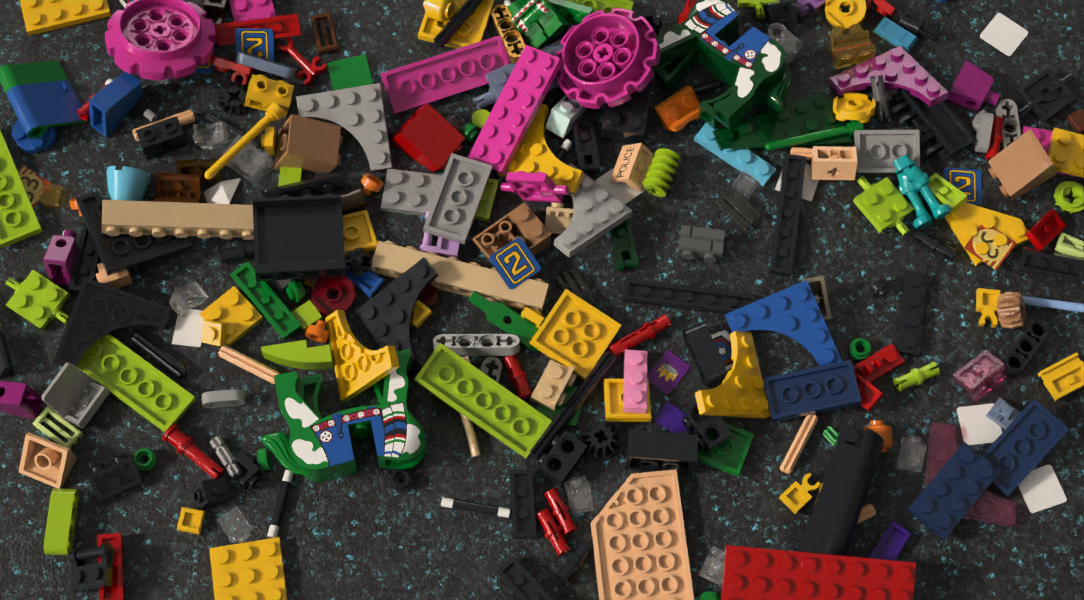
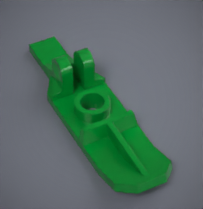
(496, 312)

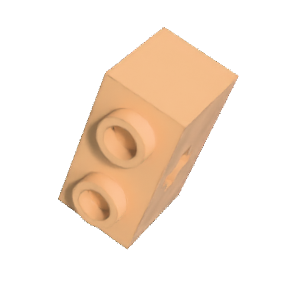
(833, 163)

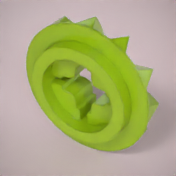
(1076, 191)

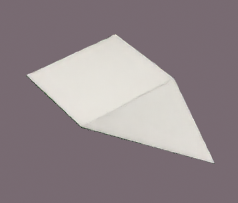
(221, 192)

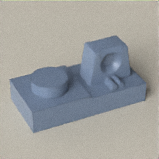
(1002, 413)

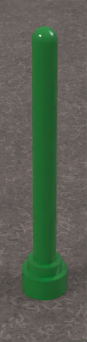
(848, 129)

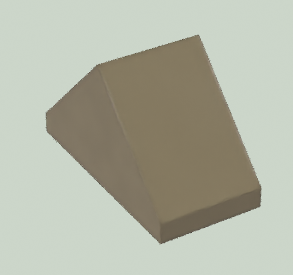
(819, 291)

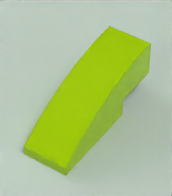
(299, 356)

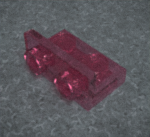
(980, 375)

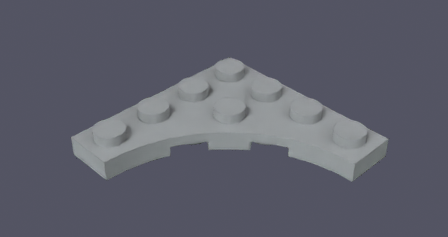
(359, 112)
(594, 215)

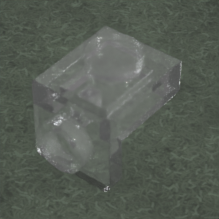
(211, 135)
(187, 297)
(912, 453)
(579, 495)
(235, 525)

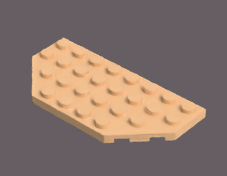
(643, 541)

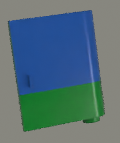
(40, 96)

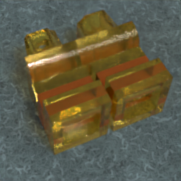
(850, 47)

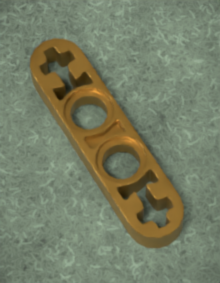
(507, 34)

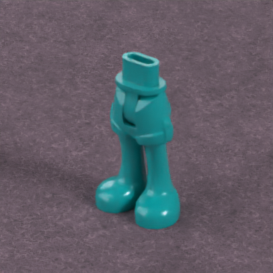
(911, 181)

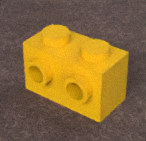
(265, 91)

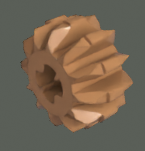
(1011, 310)

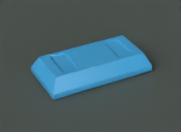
(895, 34)

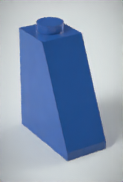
(114, 103)

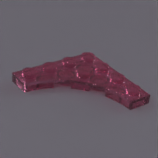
(988, 506)

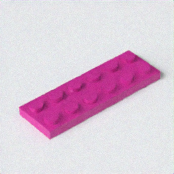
(443, 74)
(515, 108)

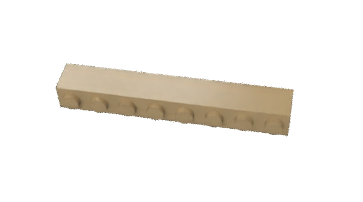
(177, 219)
(460, 276)

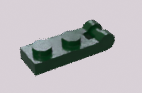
(623, 243)

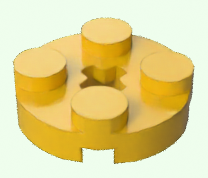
(845, 20)
(854, 107)

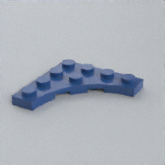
(792, 314)

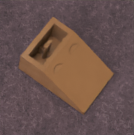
(517, 223)

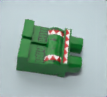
(537, 21)

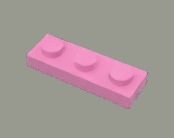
(635, 381)

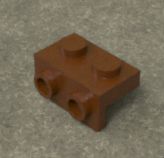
(178, 188)

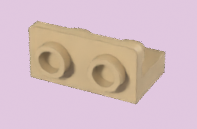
(558, 217)
(553, 384)

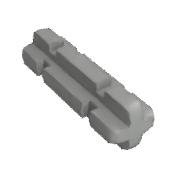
(225, 456)

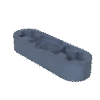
(266, 65)

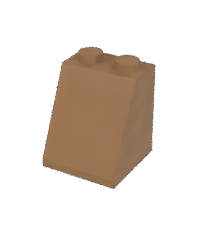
(308, 145)
(1021, 166)

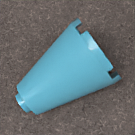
(127, 183)

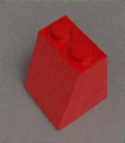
(428, 138)

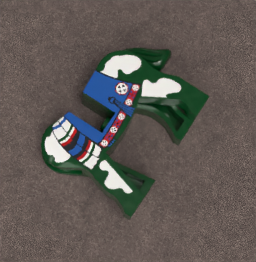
(748, 64)

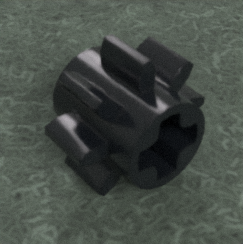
(358, 261)

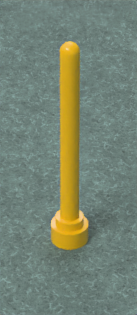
(273, 114)

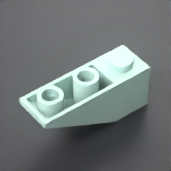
(563, 116)

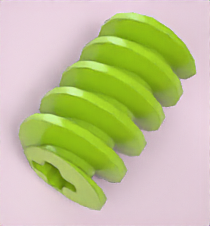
(660, 172)

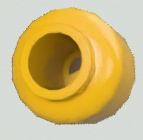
(440, 9)

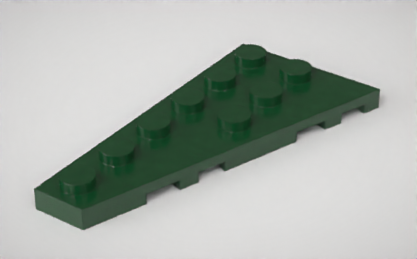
(798, 118)

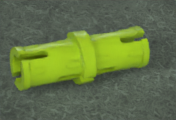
(916, 376)

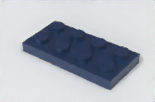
(812, 391)
(1023, 445)
(953, 490)

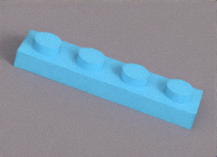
(737, 158)

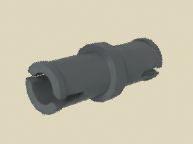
(880, 97)

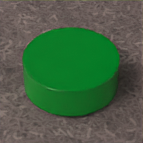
(264, 459)

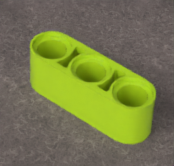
(61, 521)

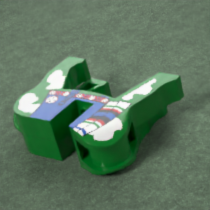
(323, 446)

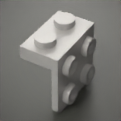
(74, 395)

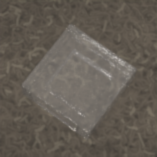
(746, 183)

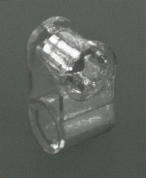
(790, 43)

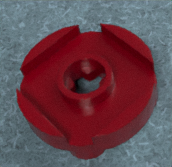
(345, 299)

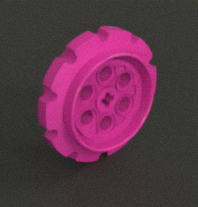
(160, 38)
(607, 58)

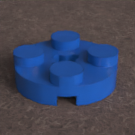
(32, 145)

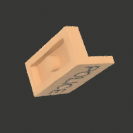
(632, 165)

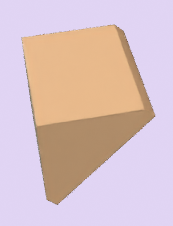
(46, 460)

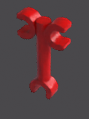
(310, 70)

